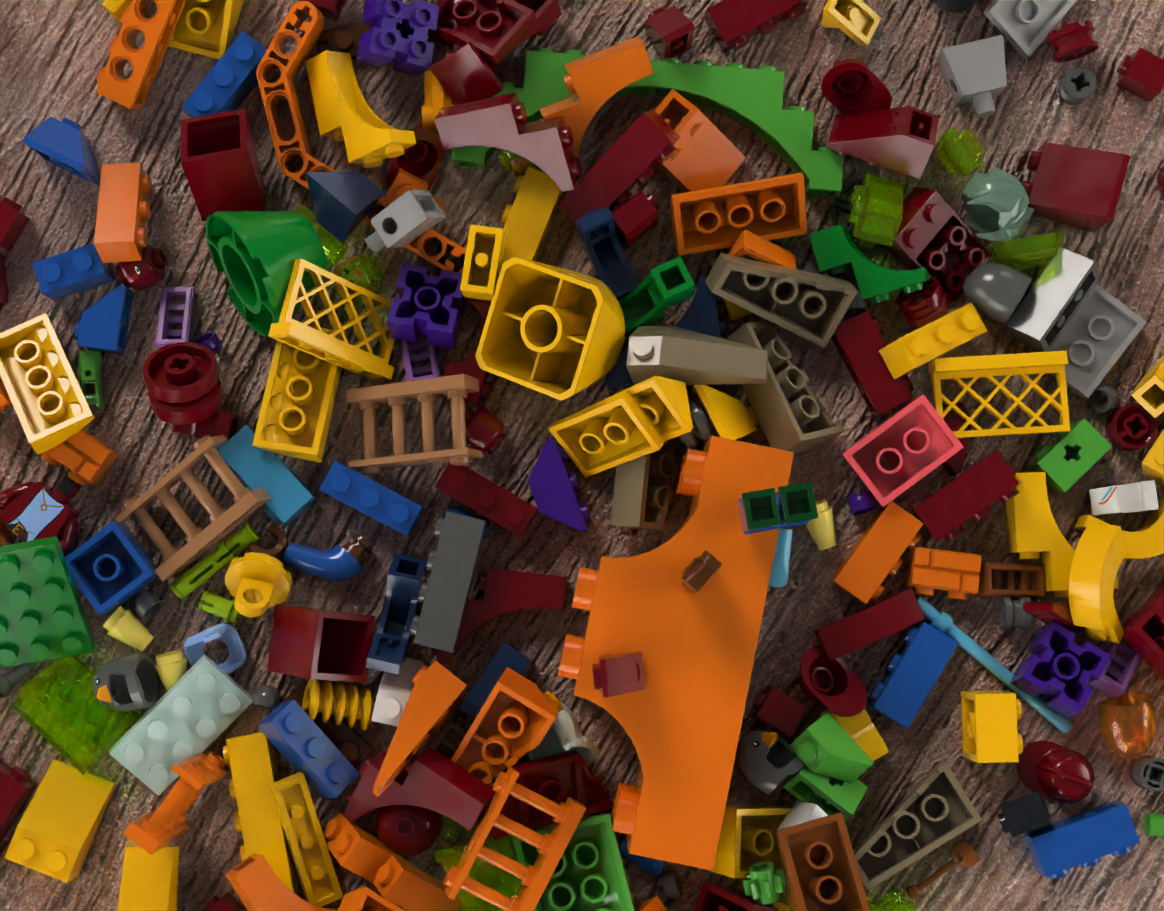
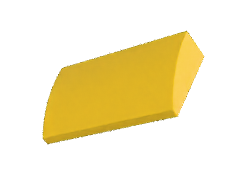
(42, 384)
(297, 404)

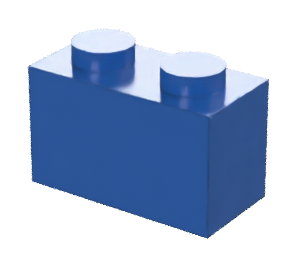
(72, 272)

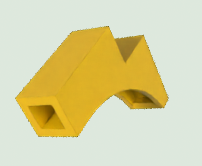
(346, 114)
(1035, 531)

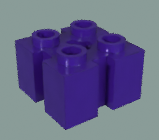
(398, 35)
(427, 306)
(1078, 664)

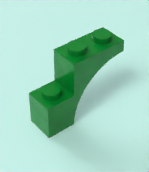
(836, 251)
(660, 290)

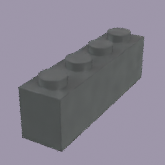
(449, 582)

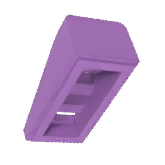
(170, 336)
(423, 372)
(1112, 681)

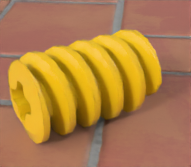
(339, 702)

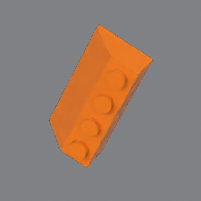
(718, 215)

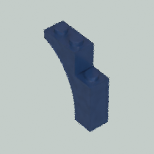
(700, 317)
(506, 657)

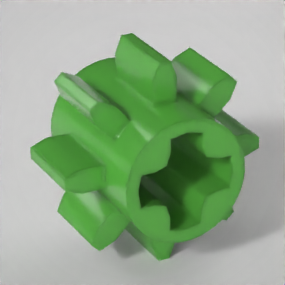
(764, 883)

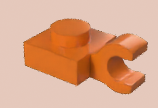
(405, 181)

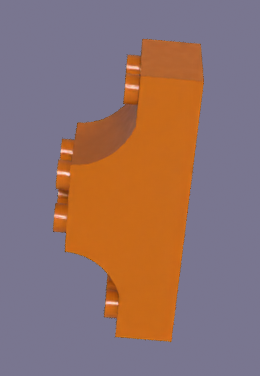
(692, 649)

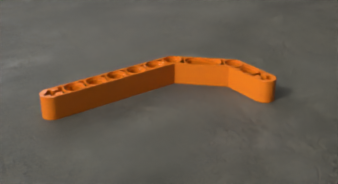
(299, 145)

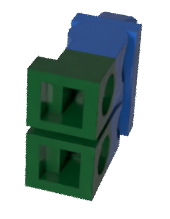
(770, 510)

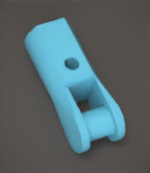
(780, 565)

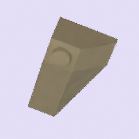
(692, 357)

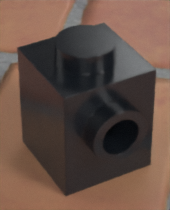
(1025, 815)

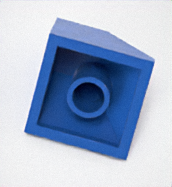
(65, 147)

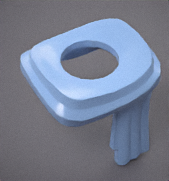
(225, 632)

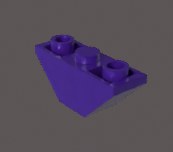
(556, 489)

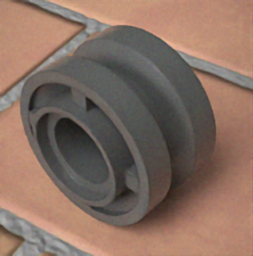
(701, 427)

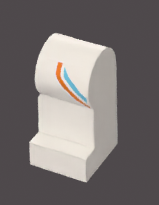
(1124, 498)

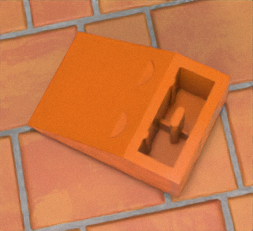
(703, 152)

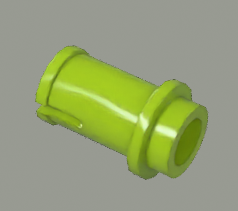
(219, 607)

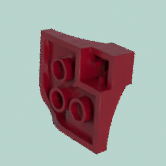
(493, 24)

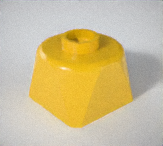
(551, 329)

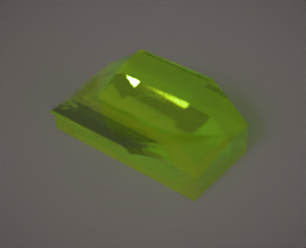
(1027, 251)

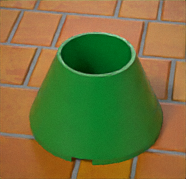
(258, 259)

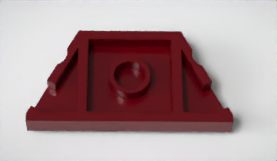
(556, 779)

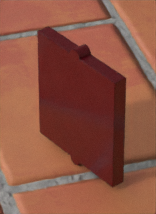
(466, 75)

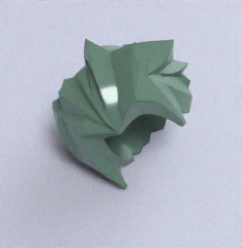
(996, 205)

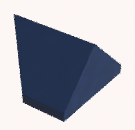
(341, 200)

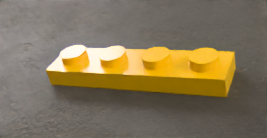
(306, 840)

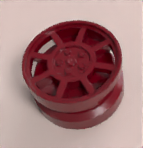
(1072, 41)
(923, 305)
(1131, 427)

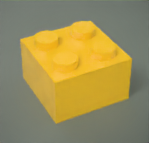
(990, 726)

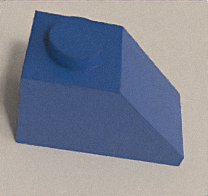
(106, 323)

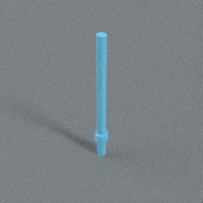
(943, 623)

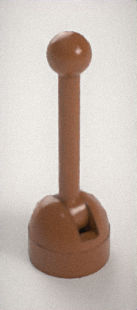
(962, 856)

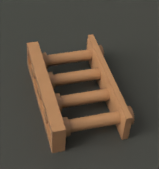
(397, 397)
(221, 520)

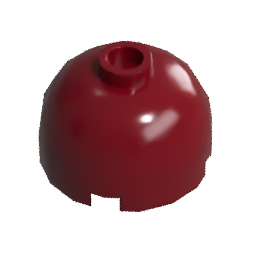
(407, 828)

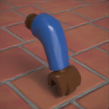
(331, 565)

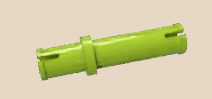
(214, 561)

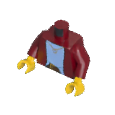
(41, 512)

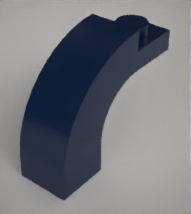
(604, 251)
(398, 610)

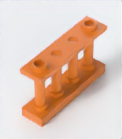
(168, 820)
(548, 846)

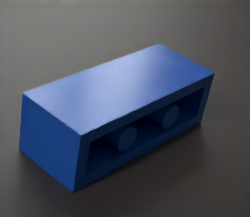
(228, 80)
(372, 499)
(912, 673)
(308, 749)
(1082, 839)

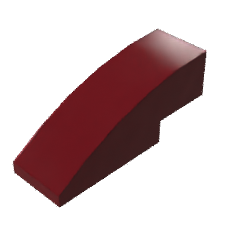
(869, 624)

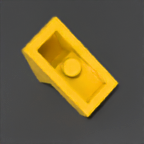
(853, 18)

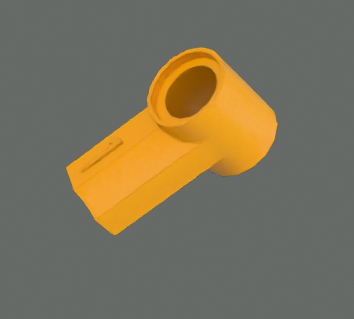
(435, 99)

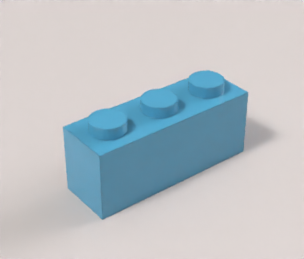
(267, 470)

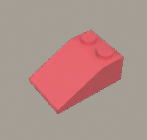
(902, 450)

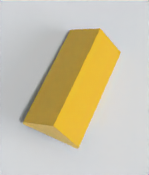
(625, 425)
(148, 879)

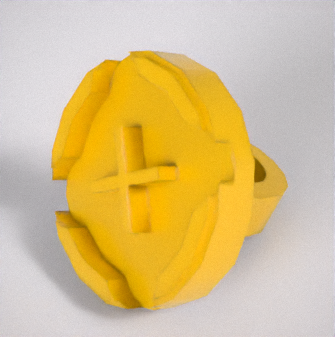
(257, 583)

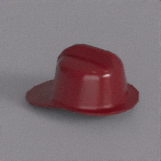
(854, 87)
(420, 159)
(831, 683)
(1055, 771)

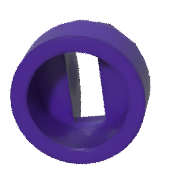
(211, 341)
(861, 504)

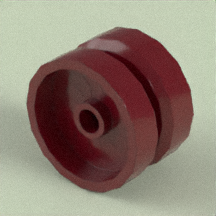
(183, 383)

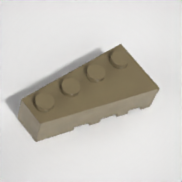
(786, 296)
(785, 404)
(918, 825)

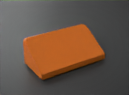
(757, 248)

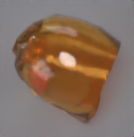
(1128, 724)

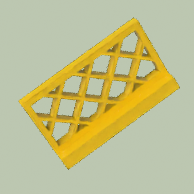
(323, 344)
(1002, 366)

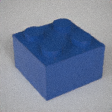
(111, 568)

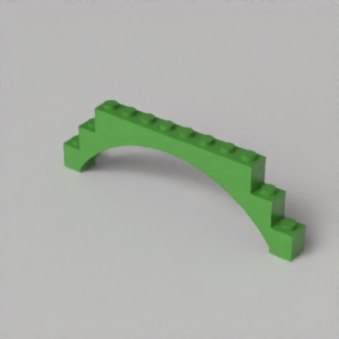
(732, 90)

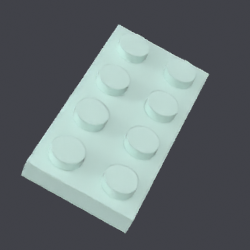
(181, 724)

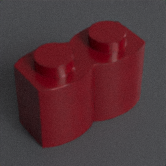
(635, 218)

